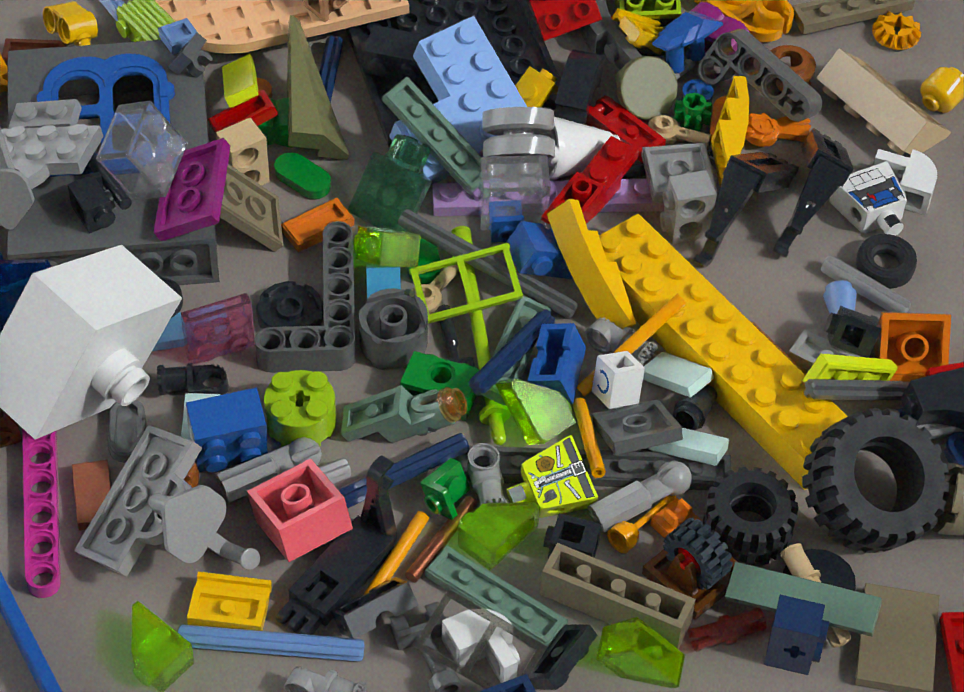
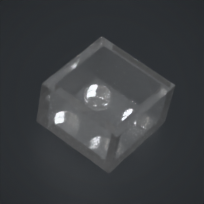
(142, 150)
(513, 188)

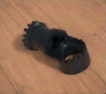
(191, 379)

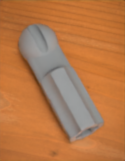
(245, 476)
(671, 479)

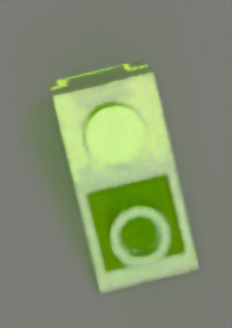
(387, 247)

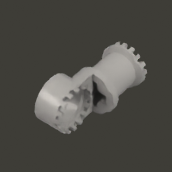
(614, 337)
(486, 480)
(308, 681)

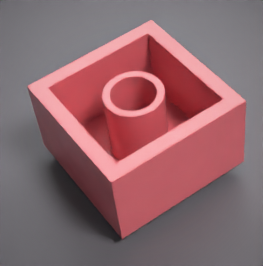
(300, 510)

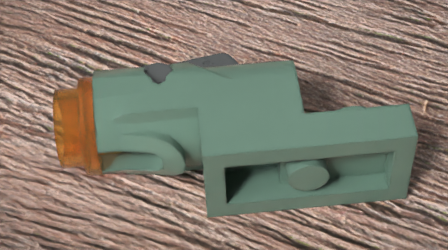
(401, 415)

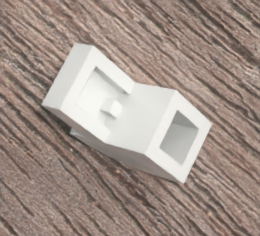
(915, 175)
(464, 631)

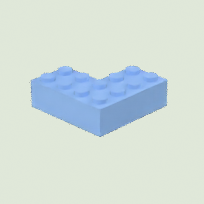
(466, 82)

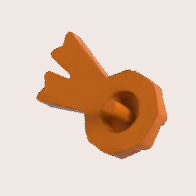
(765, 131)

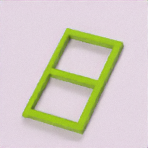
(472, 305)

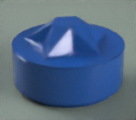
(699, 87)

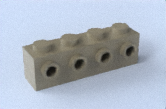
(614, 593)

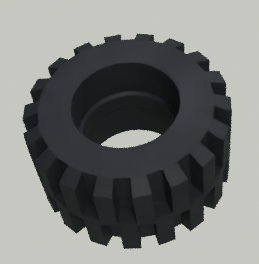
(755, 493)

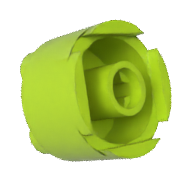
(300, 406)

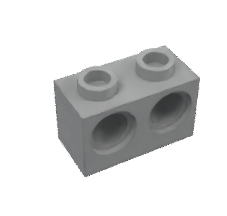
(688, 206)

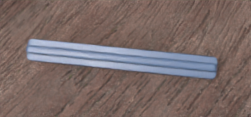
(273, 642)

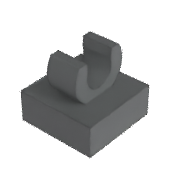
(190, 56)

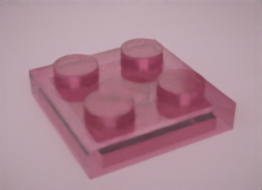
(218, 329)

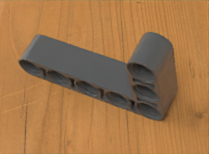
(325, 346)

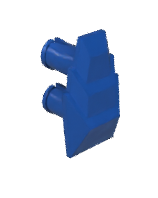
(689, 31)

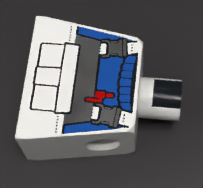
(872, 200)

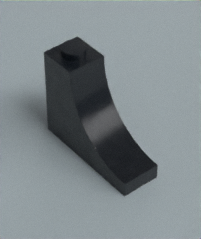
(936, 399)

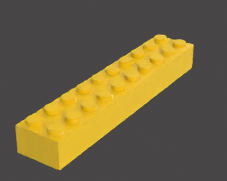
(749, 372)

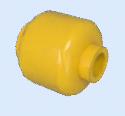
(943, 89)

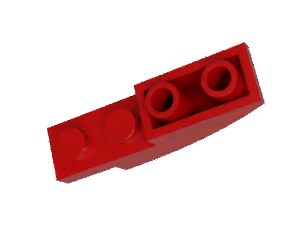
(598, 180)

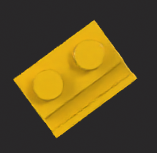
(639, 29)
(229, 601)

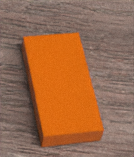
(308, 227)

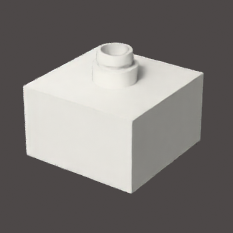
(81, 339)

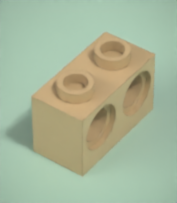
(247, 150)

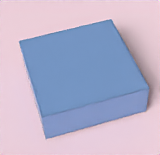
(176, 34)

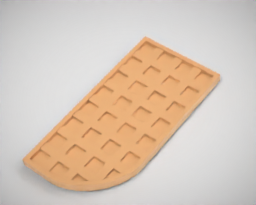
(259, 24)

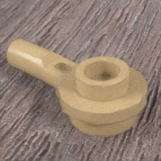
(670, 130)
(432, 291)

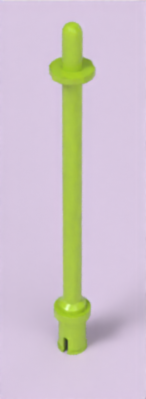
(494, 413)

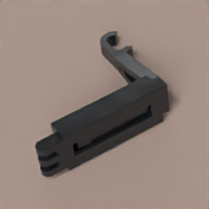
(829, 171)
(741, 177)
(347, 560)

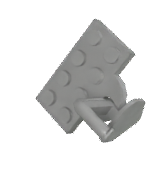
(33, 155)
(157, 506)

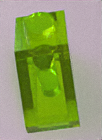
(536, 409)
(496, 530)
(157, 650)
(640, 654)

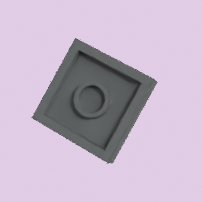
(637, 427)

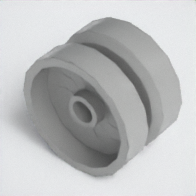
(518, 132)

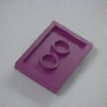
(195, 192)

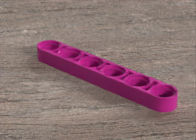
(38, 502)

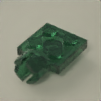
(392, 184)

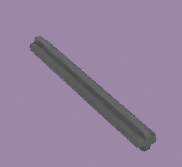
(489, 265)

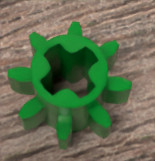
(693, 111)

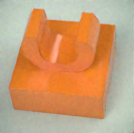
(672, 516)

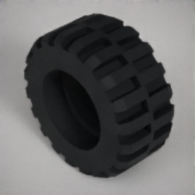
(912, 461)

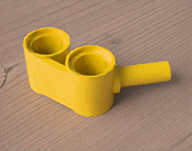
(71, 23)

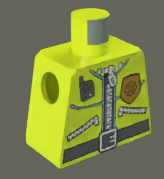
(555, 480)

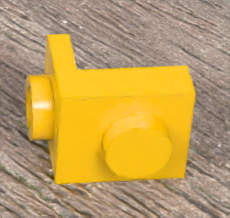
(536, 87)

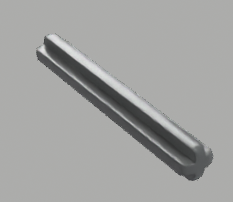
(854, 389)

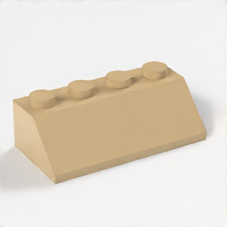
(880, 104)

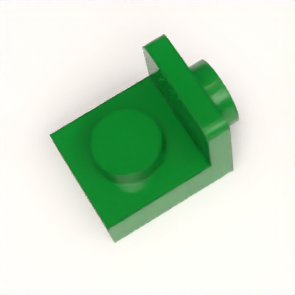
(444, 488)

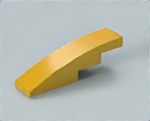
(731, 126)
(594, 276)

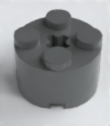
(392, 328)

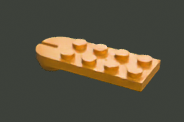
(762, 17)

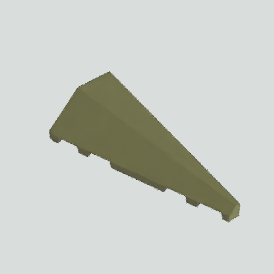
(310, 112)

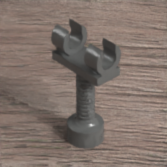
(442, 679)

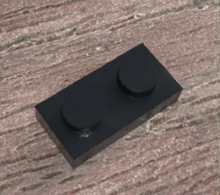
(561, 656)

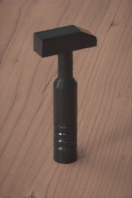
(451, 340)

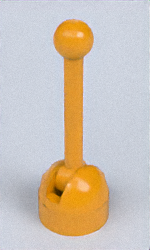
(625, 535)

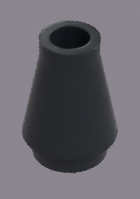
(693, 411)

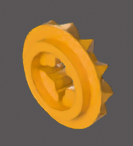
(885, 34)

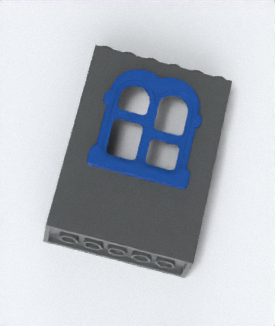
(51, 225)

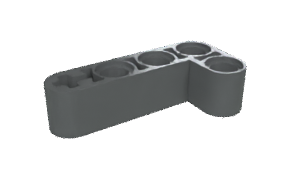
(804, 100)

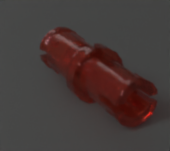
(727, 629)

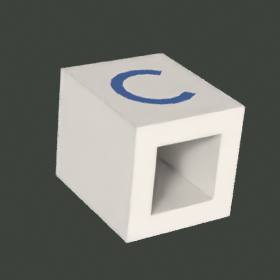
(618, 379)

